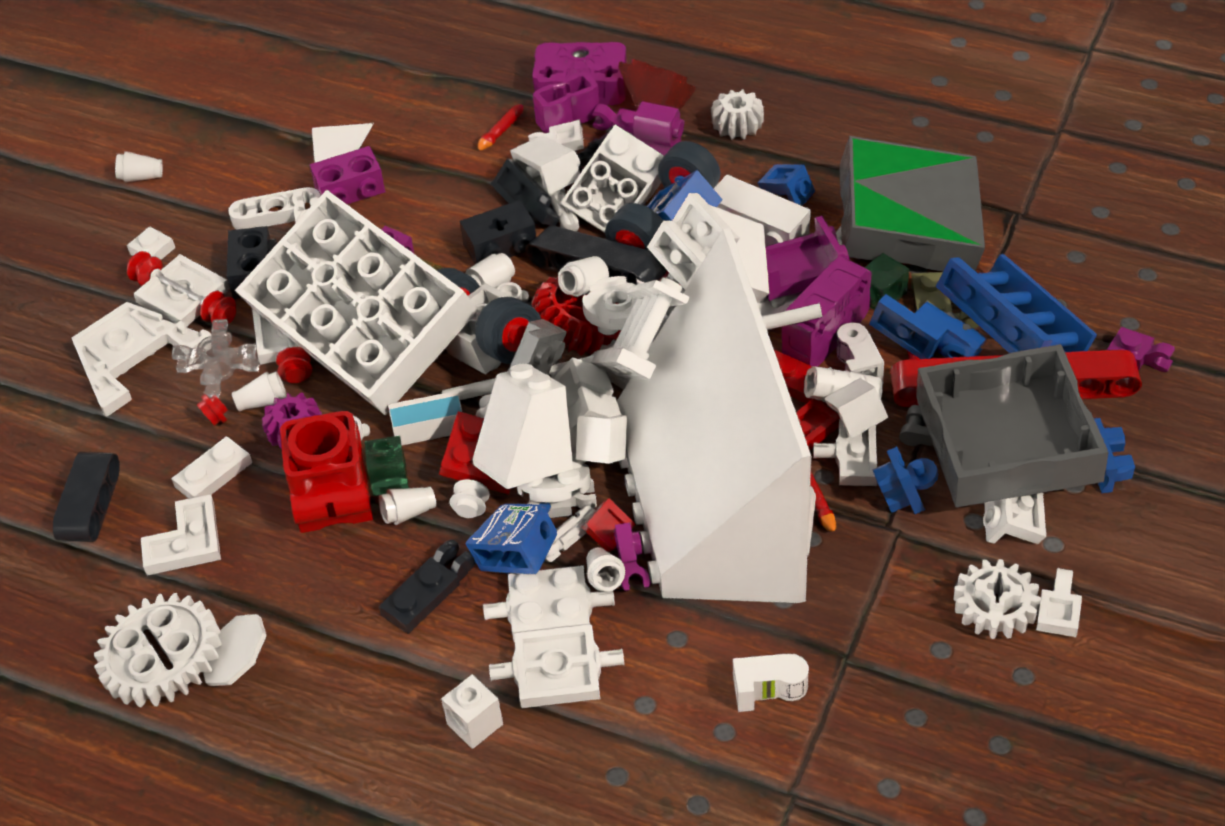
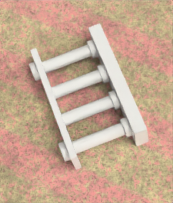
(629, 352)

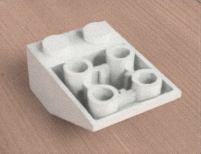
(616, 175)

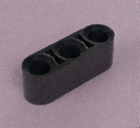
(86, 497)

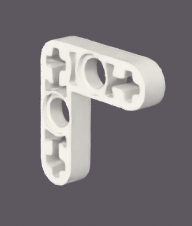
(292, 202)

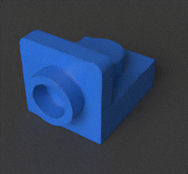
(788, 180)

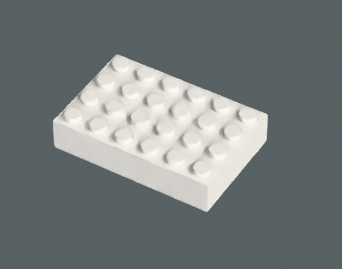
(357, 301)

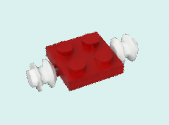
(457, 463)

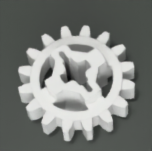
(977, 598)

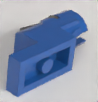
(926, 330)

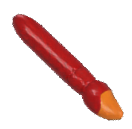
(500, 127)
(825, 515)

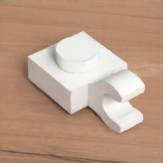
(1058, 608)

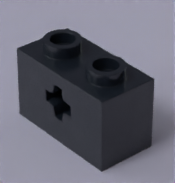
(498, 231)

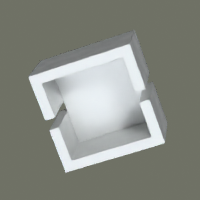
(587, 393)

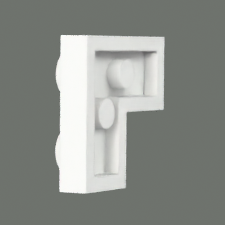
(188, 546)

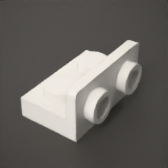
(1017, 517)

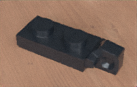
(516, 184)

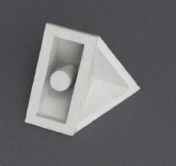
(338, 139)

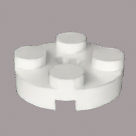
(600, 306)
(559, 486)

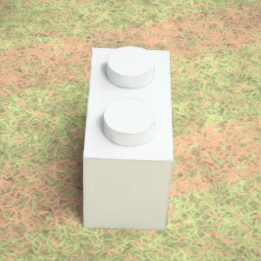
(548, 163)

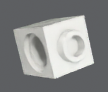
(472, 711)

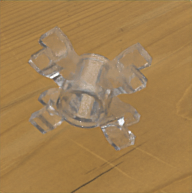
(216, 358)

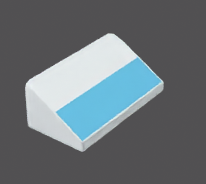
(425, 417)

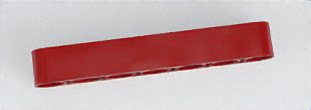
(1097, 374)

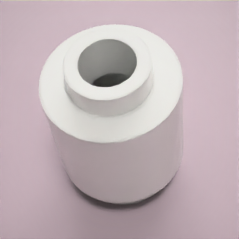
(492, 270)
(581, 274)

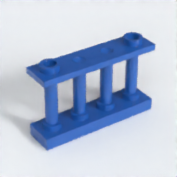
(1013, 307)

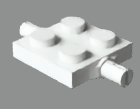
(548, 600)
(556, 666)

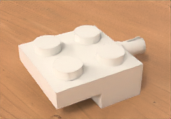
(687, 239)

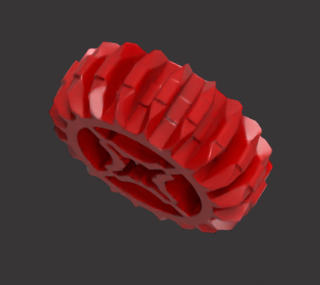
(568, 314)

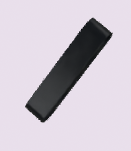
(560, 246)

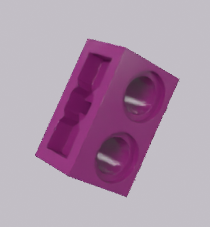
(349, 175)

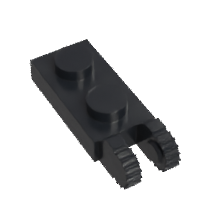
(427, 587)

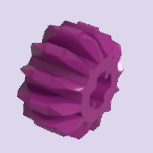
(286, 410)

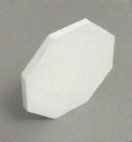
(239, 649)

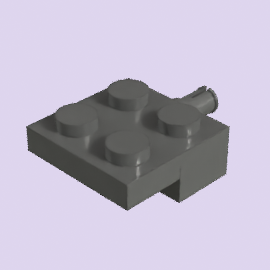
(540, 346)

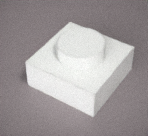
(153, 242)

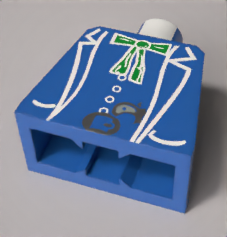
(514, 539)

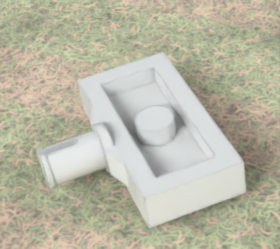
(853, 455)

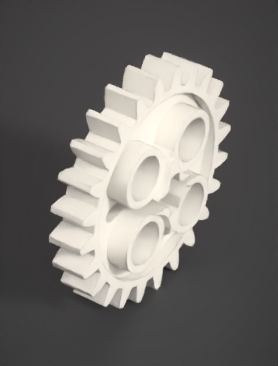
(131, 665)

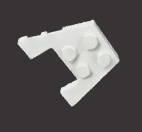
(121, 342)

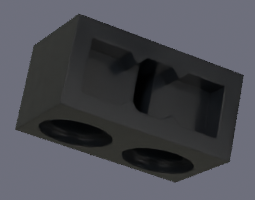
(244, 252)

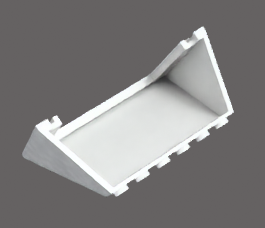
(718, 449)

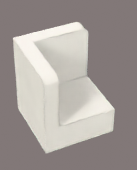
(857, 406)
(601, 438)

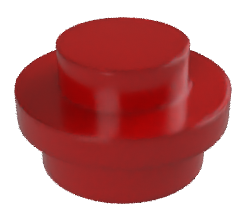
(213, 409)

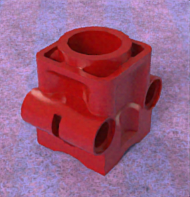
(325, 471)

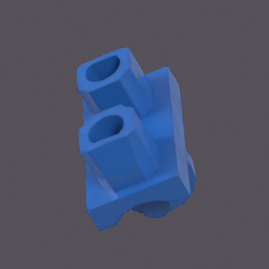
(1117, 467)
(900, 482)

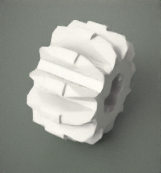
(737, 114)

